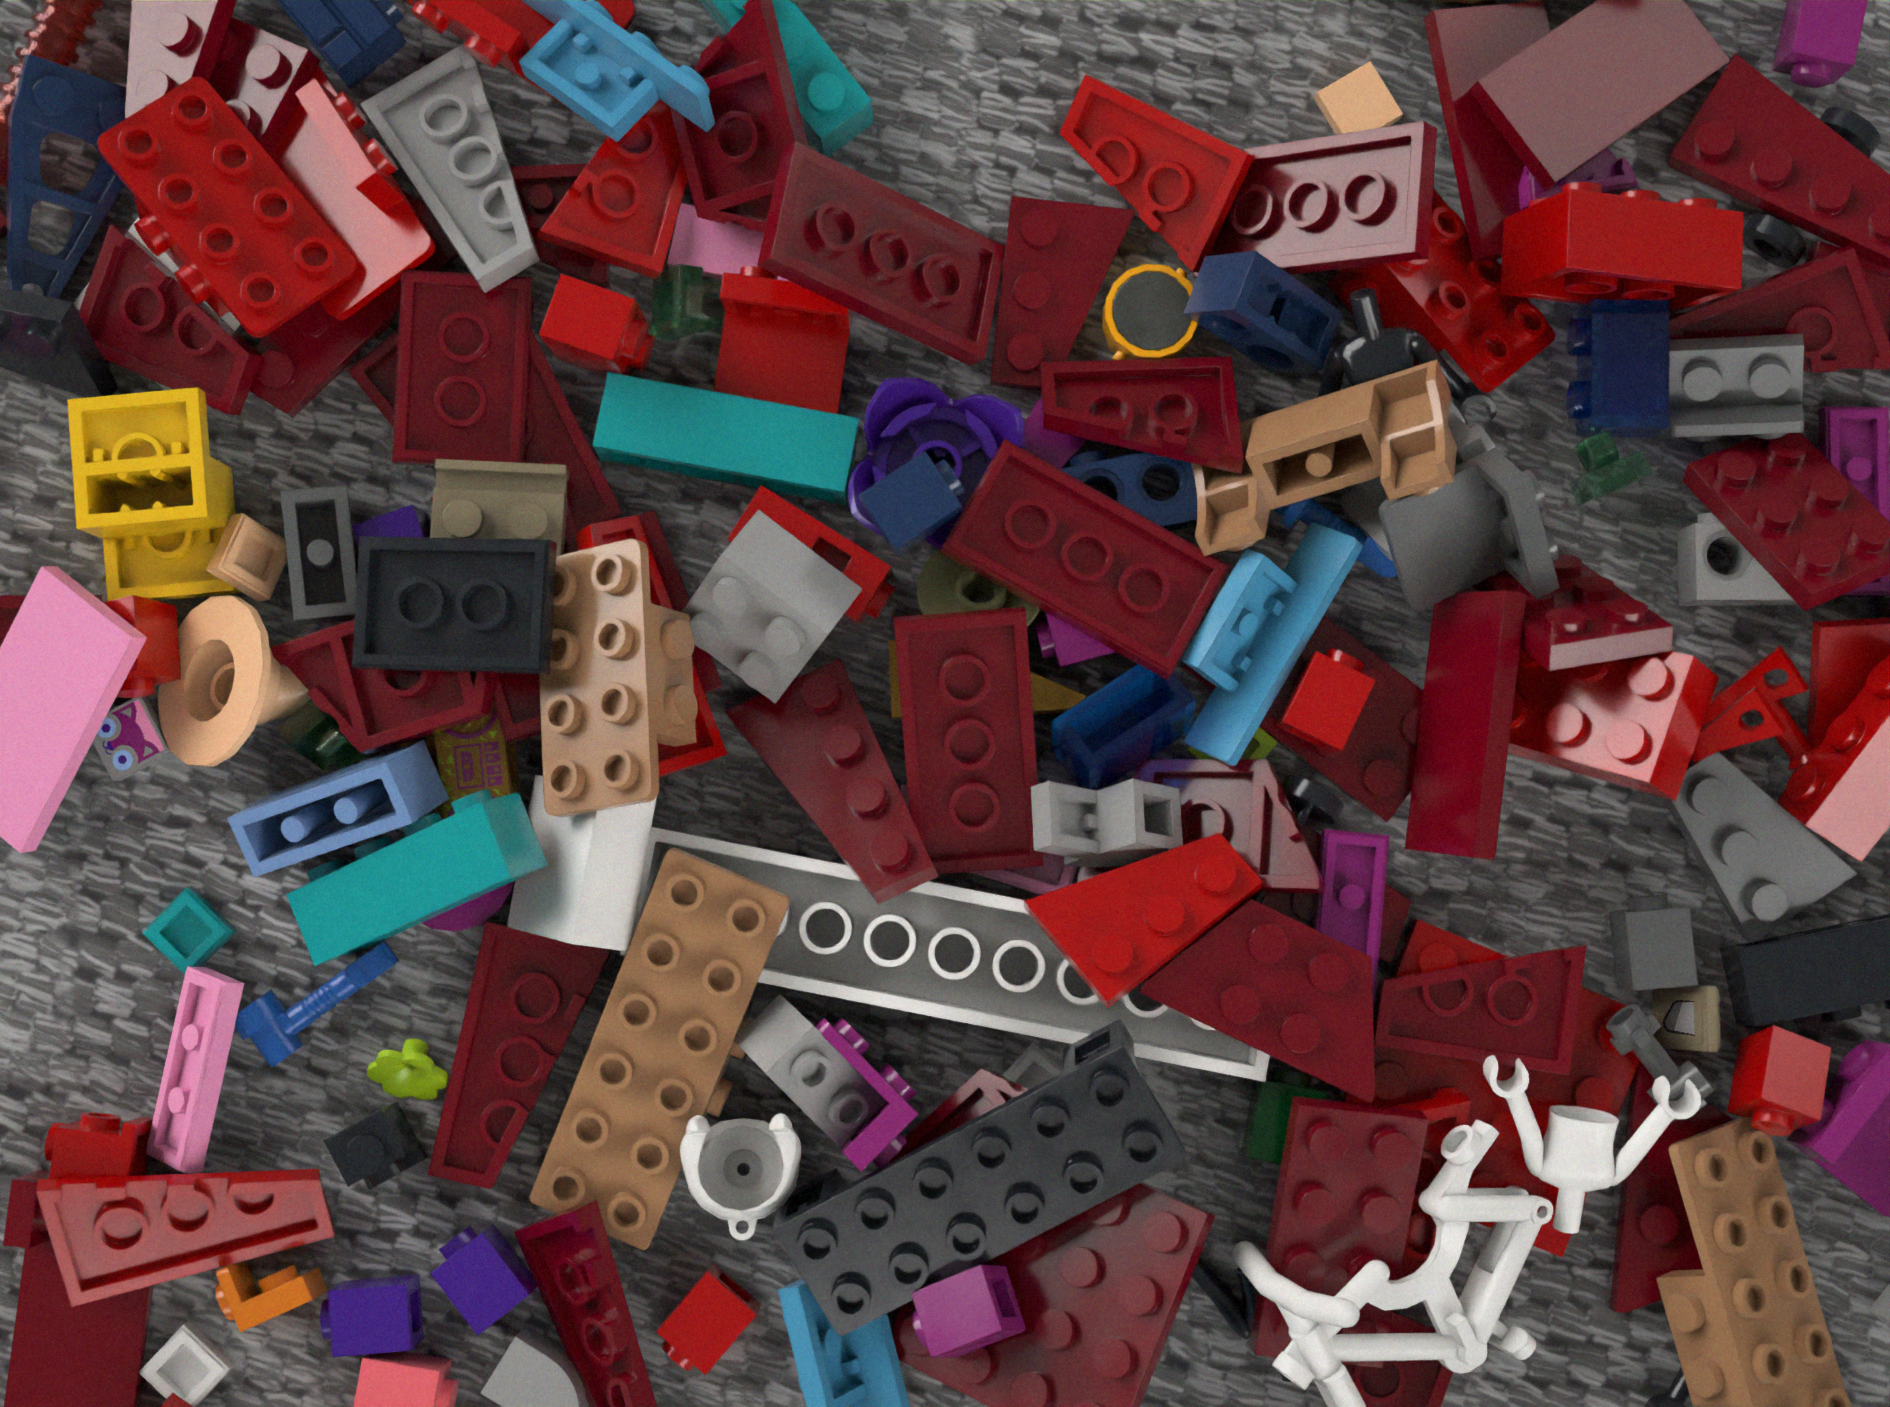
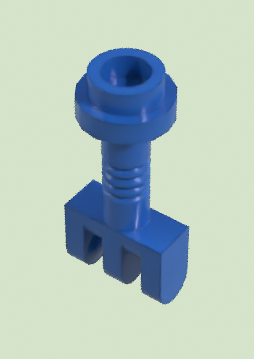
(1313, 511)

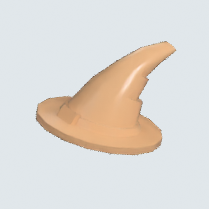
(224, 684)

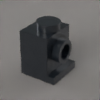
(376, 1147)

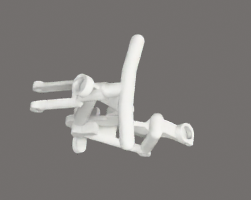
(1460, 1323)

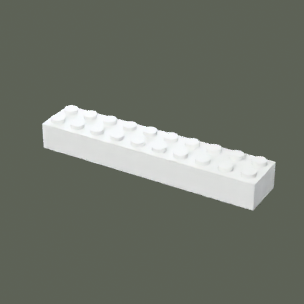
(944, 957)

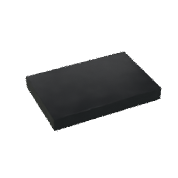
(454, 605)

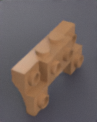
(1331, 442)

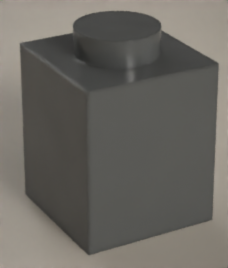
(1653, 945)

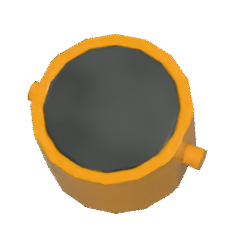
(1146, 313)

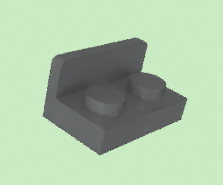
(1736, 386)

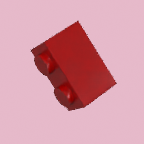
(596, 329)

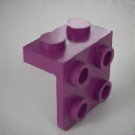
(1855, 1126)
(881, 1135)

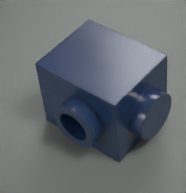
(913, 502)

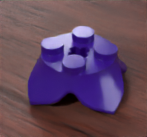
(918, 417)

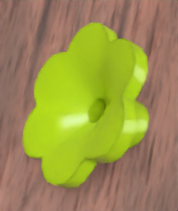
(408, 1072)

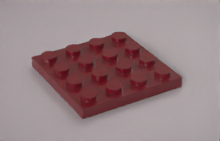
(1092, 1305)

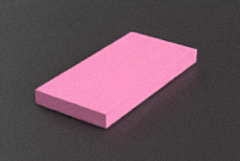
(55, 691)

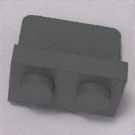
(1471, 532)

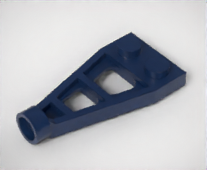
(77, 106)

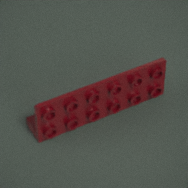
(61, 1351)

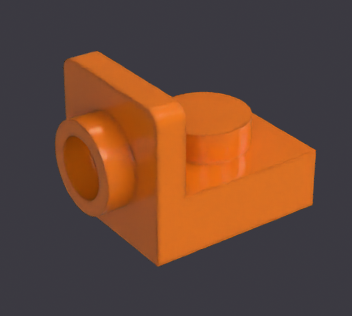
(280, 1293)

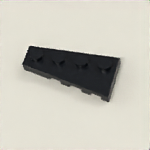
(51, 344)

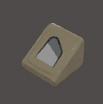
(1687, 1017)

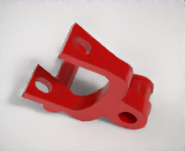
(1752, 691)

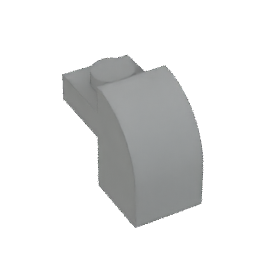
(1107, 824)
(535, 1375)

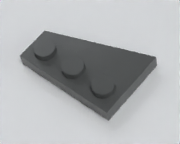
(1752, 848)

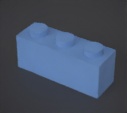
(338, 808)

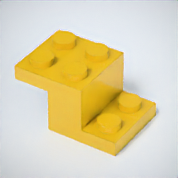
(151, 491)

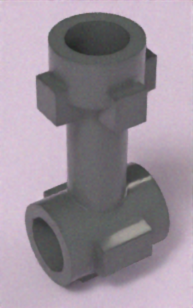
(1634, 1032)

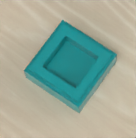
(189, 930)

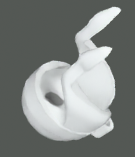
(712, 1161)

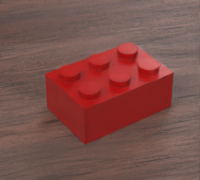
(1621, 248)
(1614, 718)

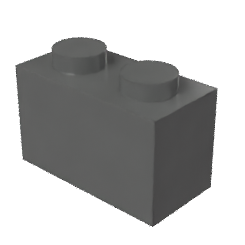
(320, 554)

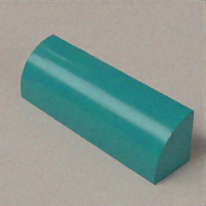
(726, 438)

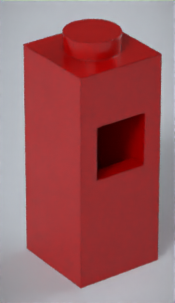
(844, 555)

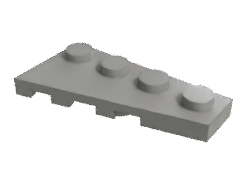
(455, 159)

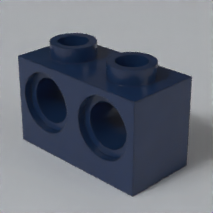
(1263, 312)
(1124, 479)

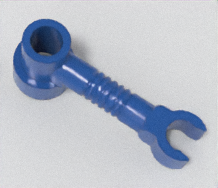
(275, 1028)

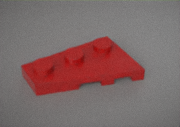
(1143, 913)

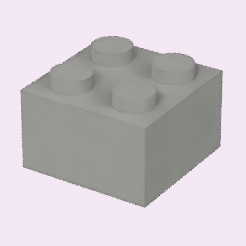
(768, 606)

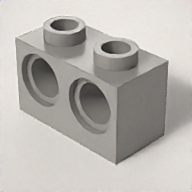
(1742, 585)
(810, 1070)

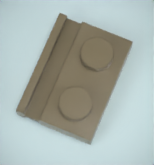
(500, 501)

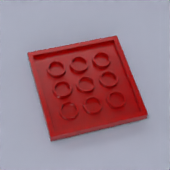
(1596, 1077)

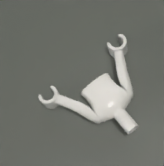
(1580, 1140)

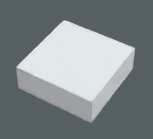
(187, 1366)

